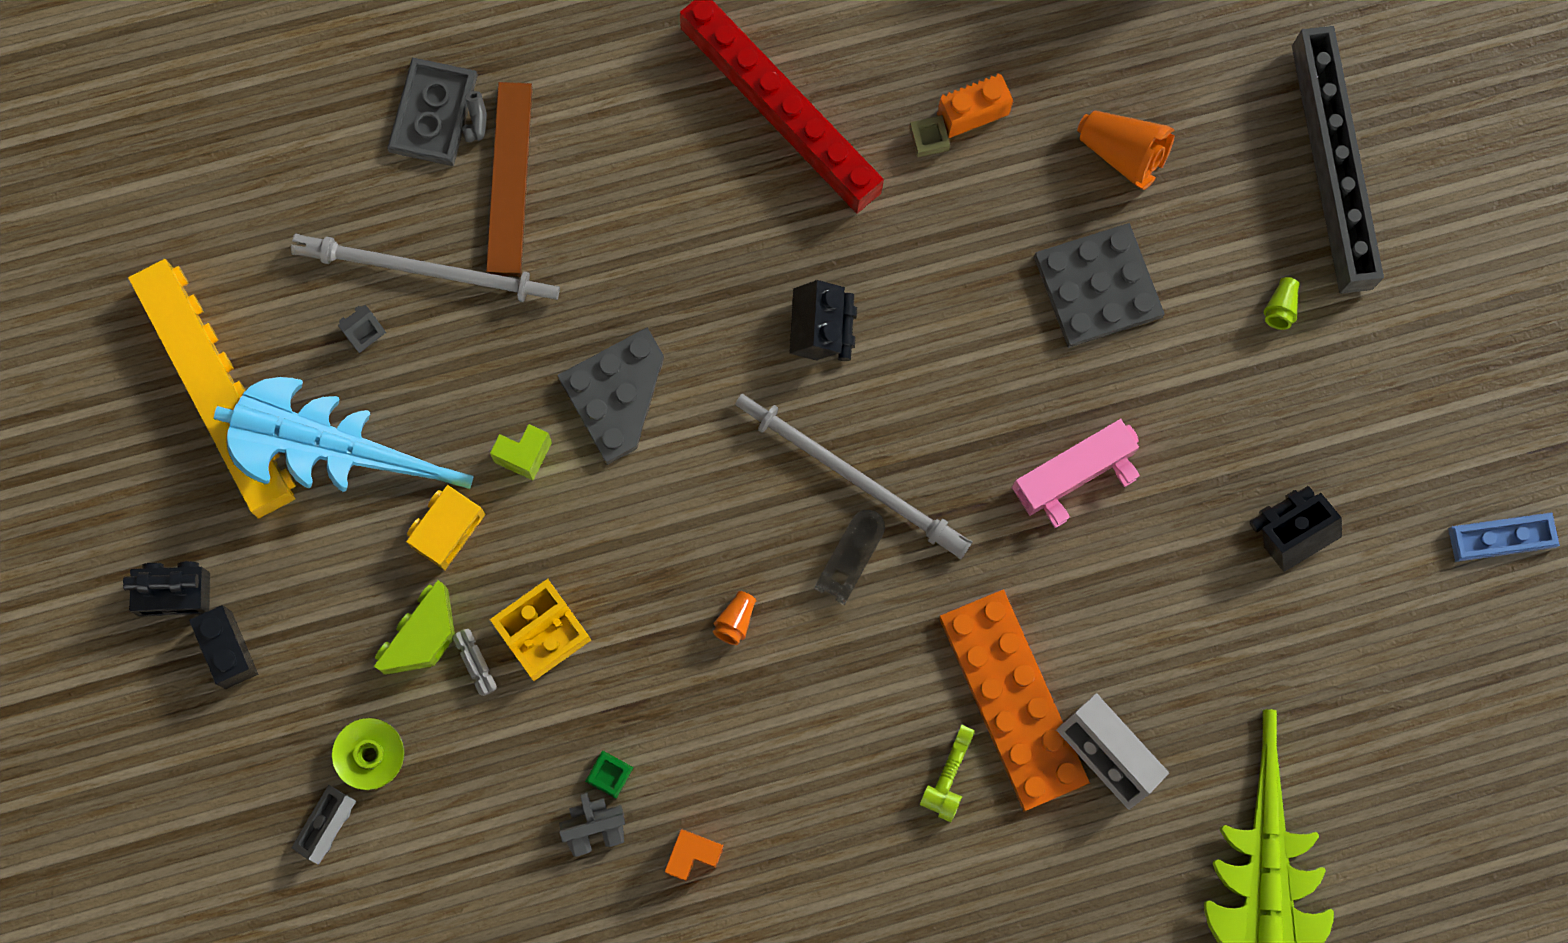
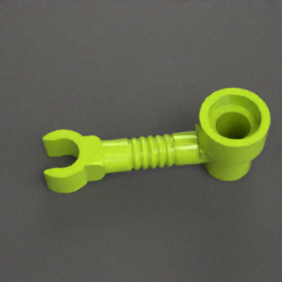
(940, 798)

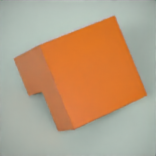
(692, 848)

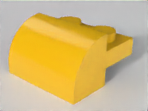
(540, 629)

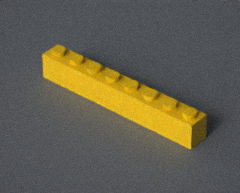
(204, 373)

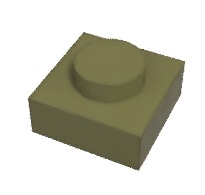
(929, 136)

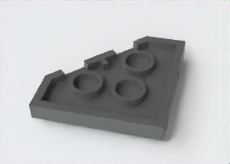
(616, 392)

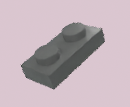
(323, 824)

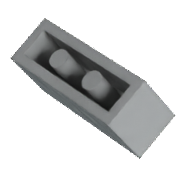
(1112, 751)

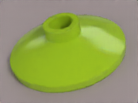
(355, 741)

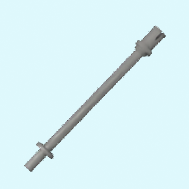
(328, 250)
(935, 530)

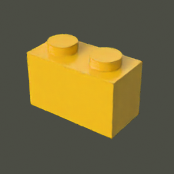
(444, 527)

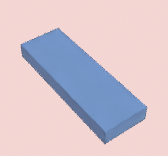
(1503, 537)

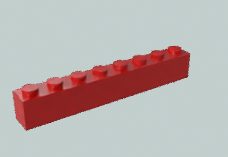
(781, 103)

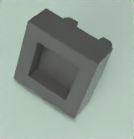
(361, 328)

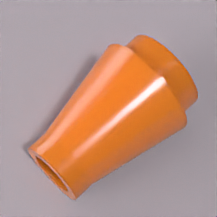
(735, 619)

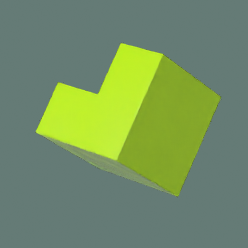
(524, 456)

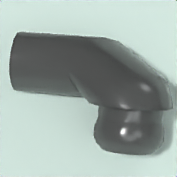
(478, 116)

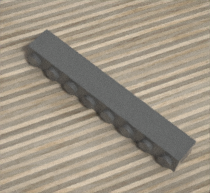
(1337, 160)

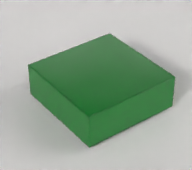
(609, 774)

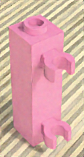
(1076, 467)

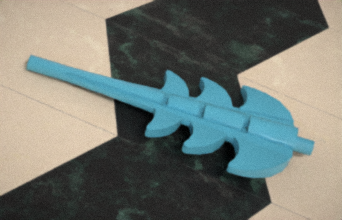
(267, 425)

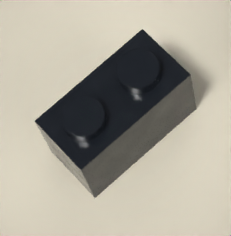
(223, 647)

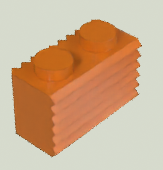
(975, 105)

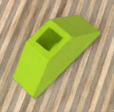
(421, 635)

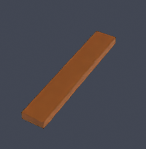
(509, 179)

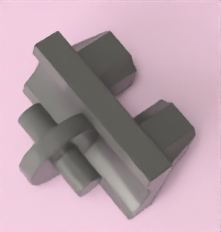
(607, 821)

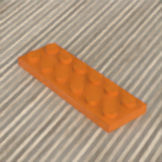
(1013, 700)

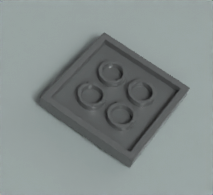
(1098, 285)

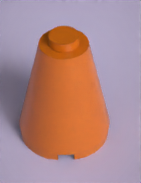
(1128, 144)

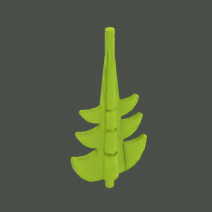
(1268, 879)

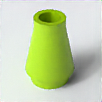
(1283, 305)

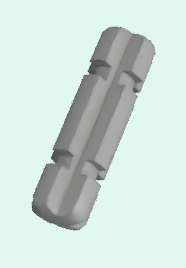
(474, 662)

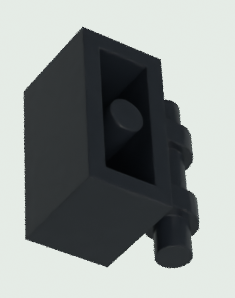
(822, 321)
(1298, 527)
(168, 590)

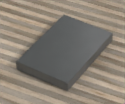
(432, 111)

